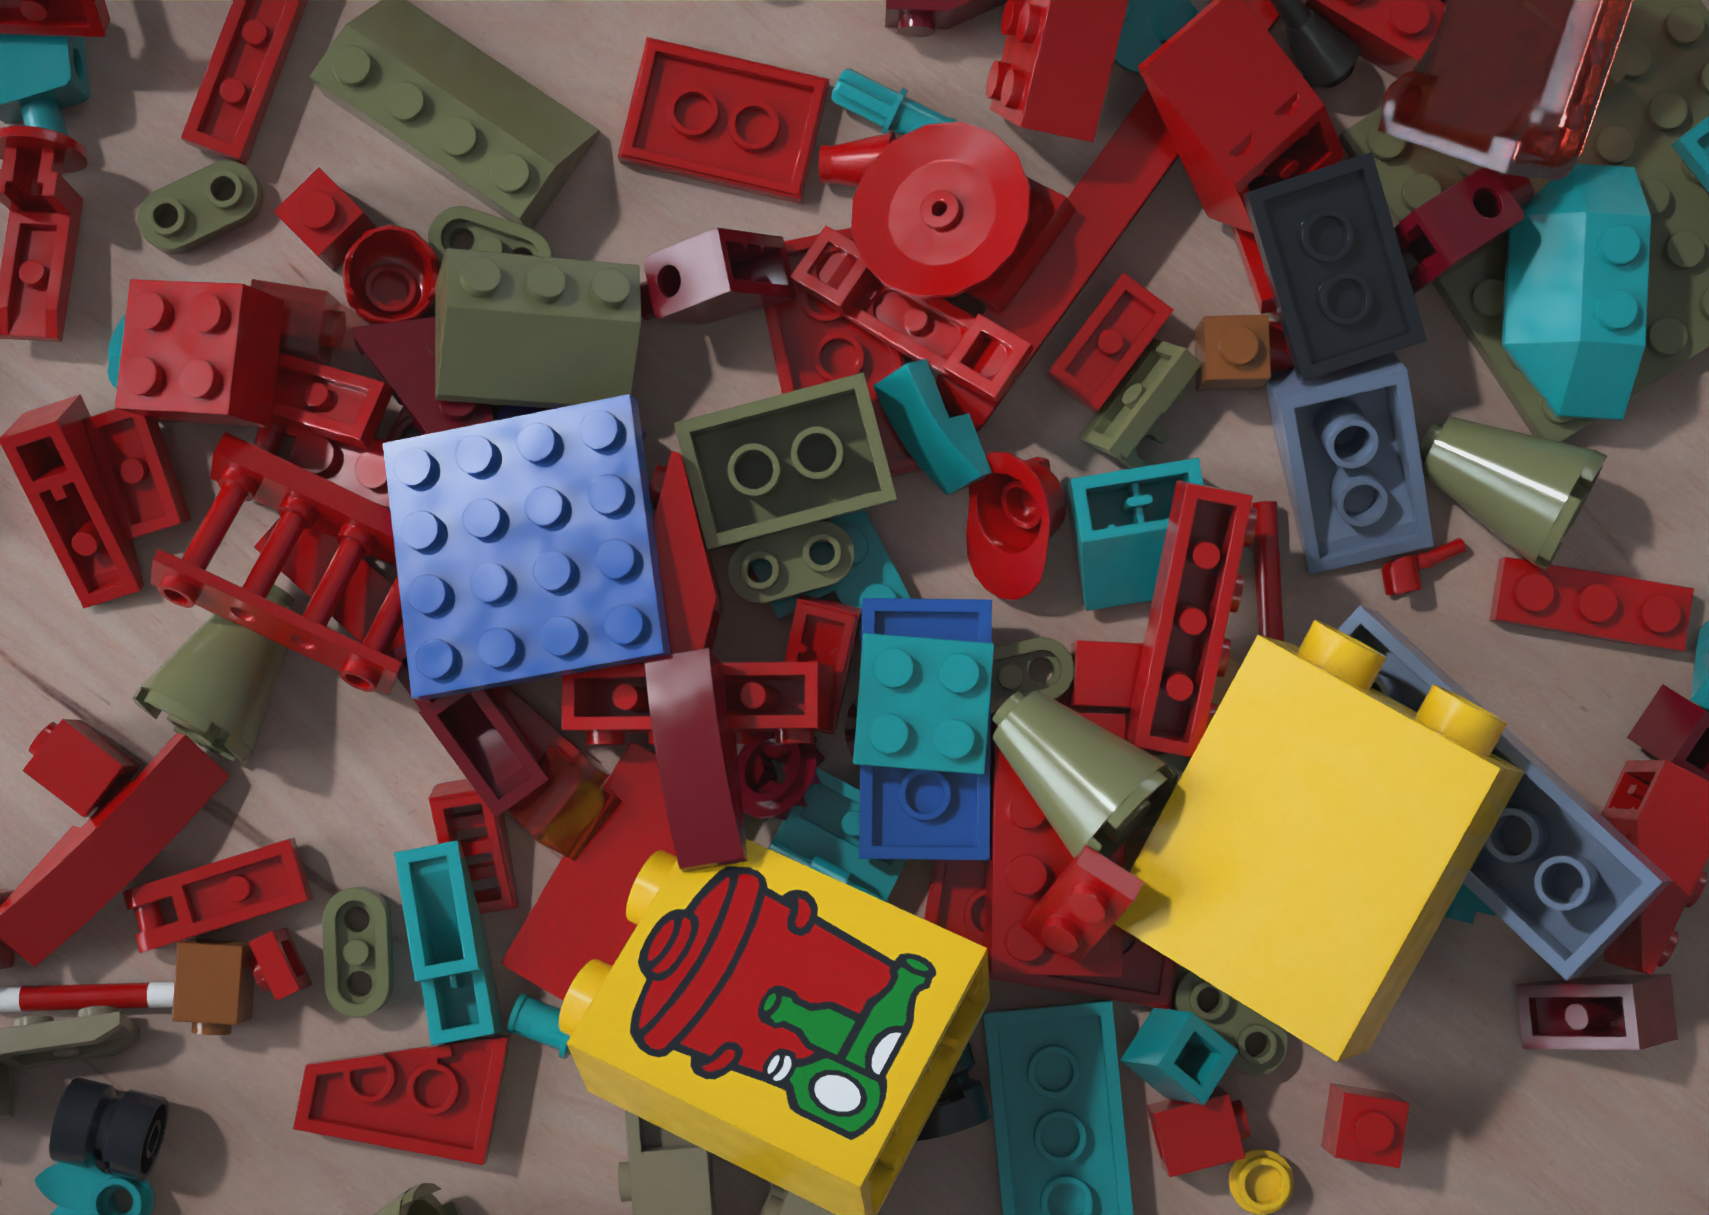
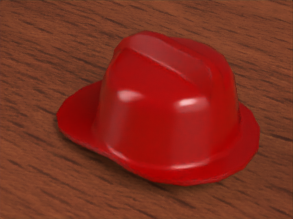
(1012, 522)

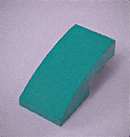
(940, 445)

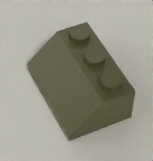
(534, 329)

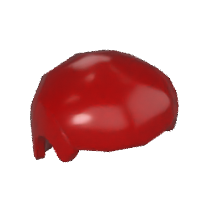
(390, 275)

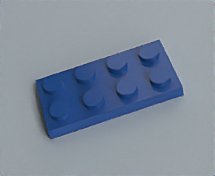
(926, 810)

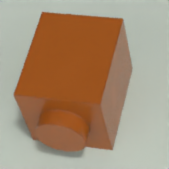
(1232, 352)
(213, 985)

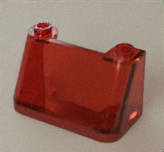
(1510, 83)

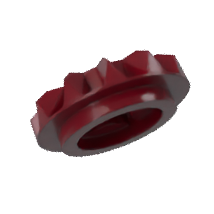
(759, 791)

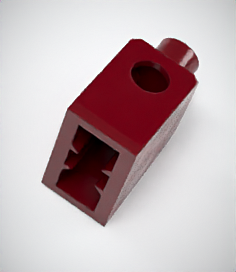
(1460, 223)
(696, 277)

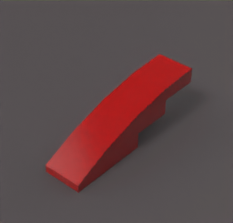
(108, 850)

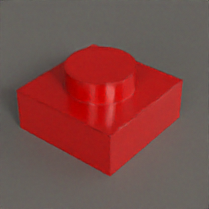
(278, 964)

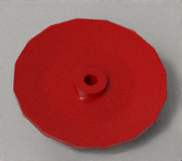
(941, 210)

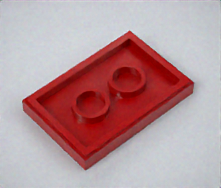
(723, 120)

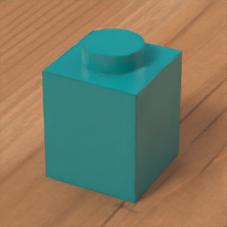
(1179, 1055)

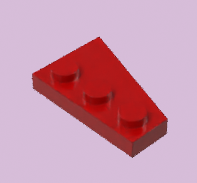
(410, 1099)

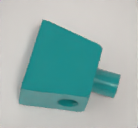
(41, 78)

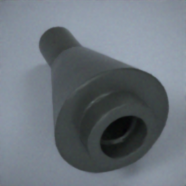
(1321, 49)

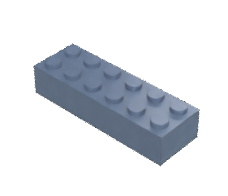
(1551, 859)

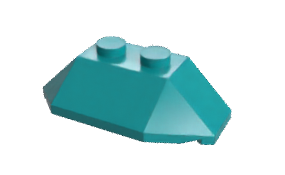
(1580, 291)

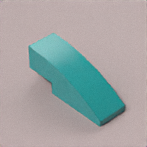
(448, 943)

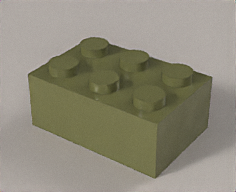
(785, 462)

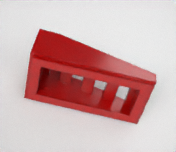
(446, 823)

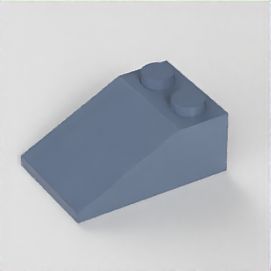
(1351, 462)

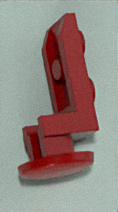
(39, 230)

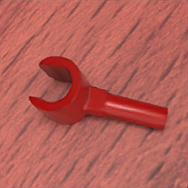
(1403, 574)

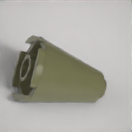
(1512, 481)
(218, 685)
(1079, 772)

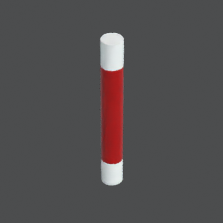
(86, 995)

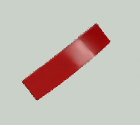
(953, 341)

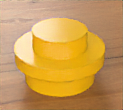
(1261, 1181)

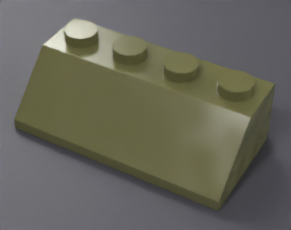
(454, 109)

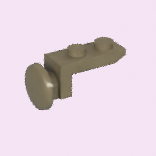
(42, 1042)

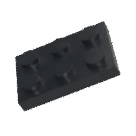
(1334, 267)

